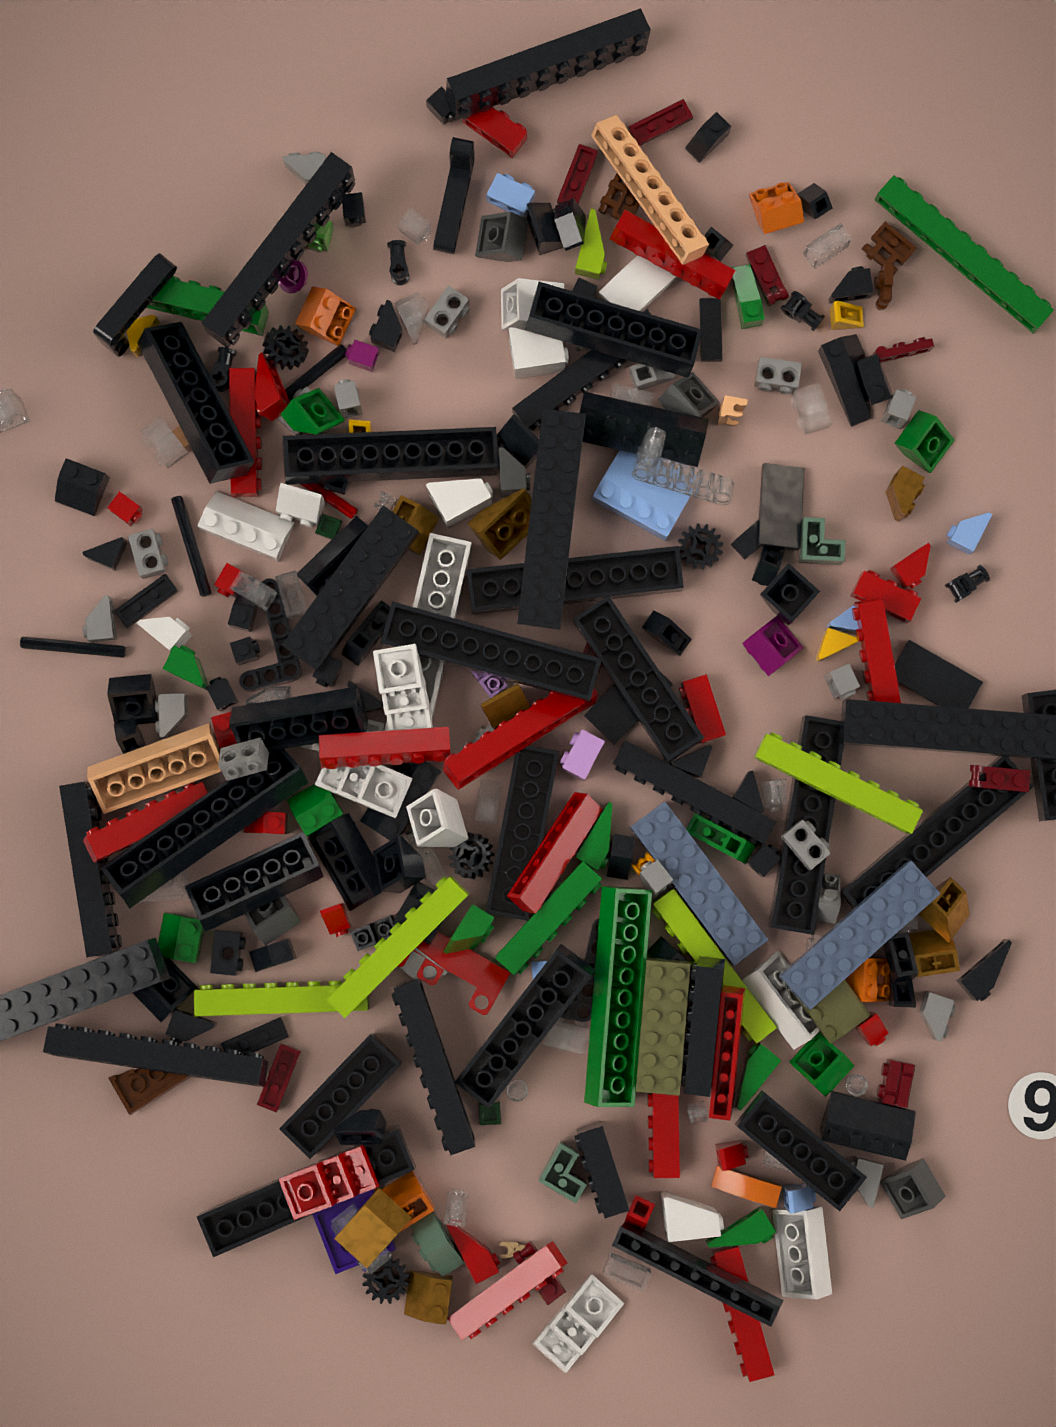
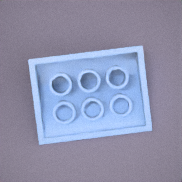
(636, 501)

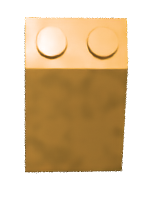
(503, 523)
(373, 1227)

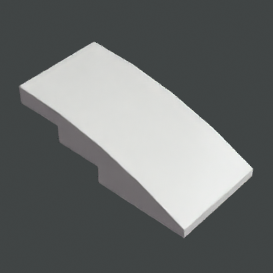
(637, 284)
(402, 688)
(367, 785)
(578, 1323)

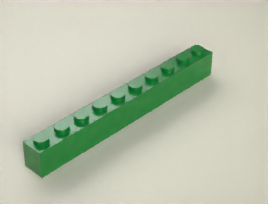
(964, 254)

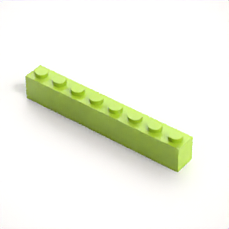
(837, 783)
(697, 943)
(397, 946)
(266, 999)

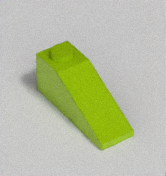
(591, 254)

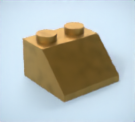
(505, 705)
(428, 1297)

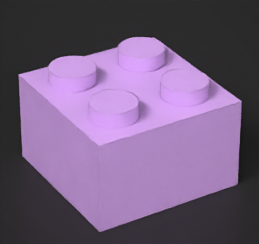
(582, 754)

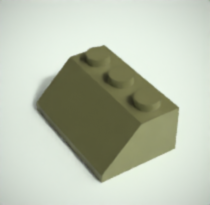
(838, 1012)

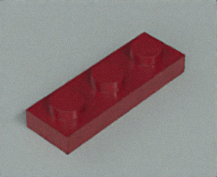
(660, 122)
(578, 174)
(278, 1077)

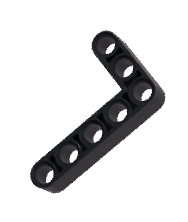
(461, 167)
(132, 303)
(283, 661)
(582, 1000)

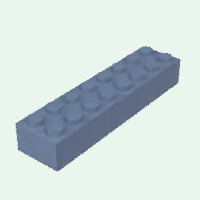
(699, 884)
(859, 934)

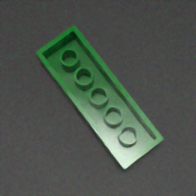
(196, 301)
(548, 918)

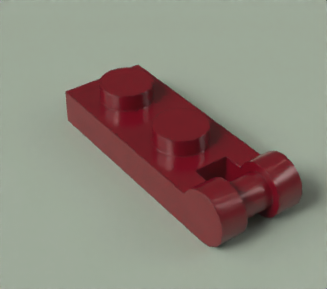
(766, 275)
(901, 350)
(1000, 778)
(554, 1288)

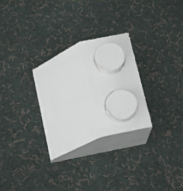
(299, 505)
(167, 631)

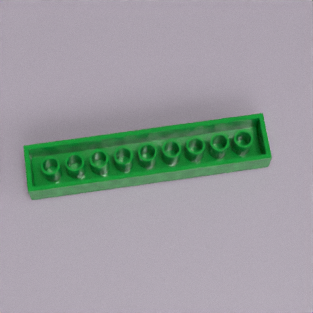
(618, 996)

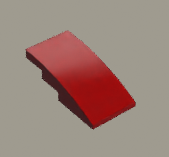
(328, 1182)

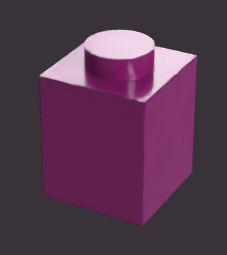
(362, 355)

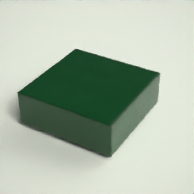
(328, 526)
(490, 1116)

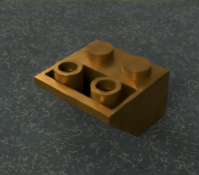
(902, 490)
(419, 518)
(948, 910)
(933, 953)

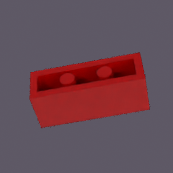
(498, 130)
(897, 601)
(702, 707)

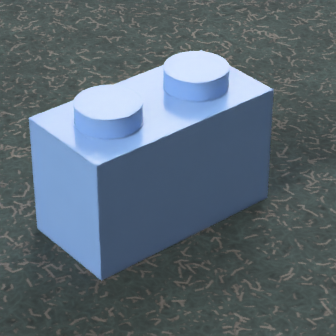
(510, 194)

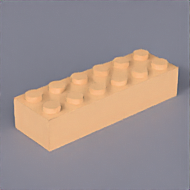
(155, 768)

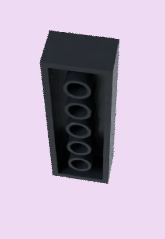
(624, 425)
(300, 718)
(1043, 770)
(254, 881)
(702, 1033)
(341, 1095)
(800, 1150)

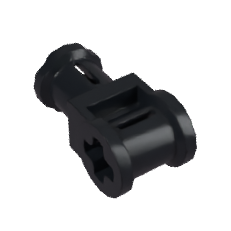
(398, 262)
(801, 310)
(221, 368)
(965, 585)

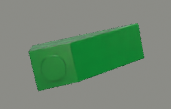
(747, 297)
(720, 838)
(596, 845)
(756, 1070)
(747, 1230)

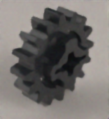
(285, 347)
(695, 539)
(479, 858)
(396, 1281)

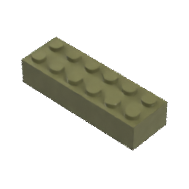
(663, 1026)

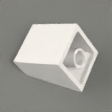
(517, 302)
(536, 354)
(459, 498)
(437, 820)
(689, 1219)

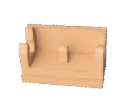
(731, 407)

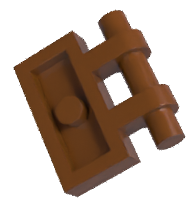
(625, 202)
(892, 243)
(884, 284)

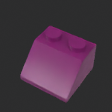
(772, 645)

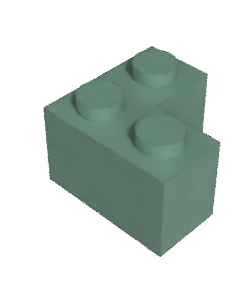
(815, 548)
(557, 1173)
(436, 1245)

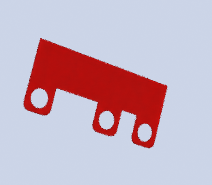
(466, 965)

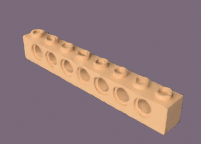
(649, 189)

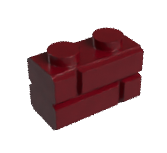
(896, 1083)

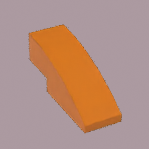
(747, 1186)

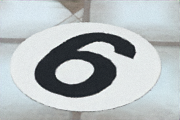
(1034, 1105)

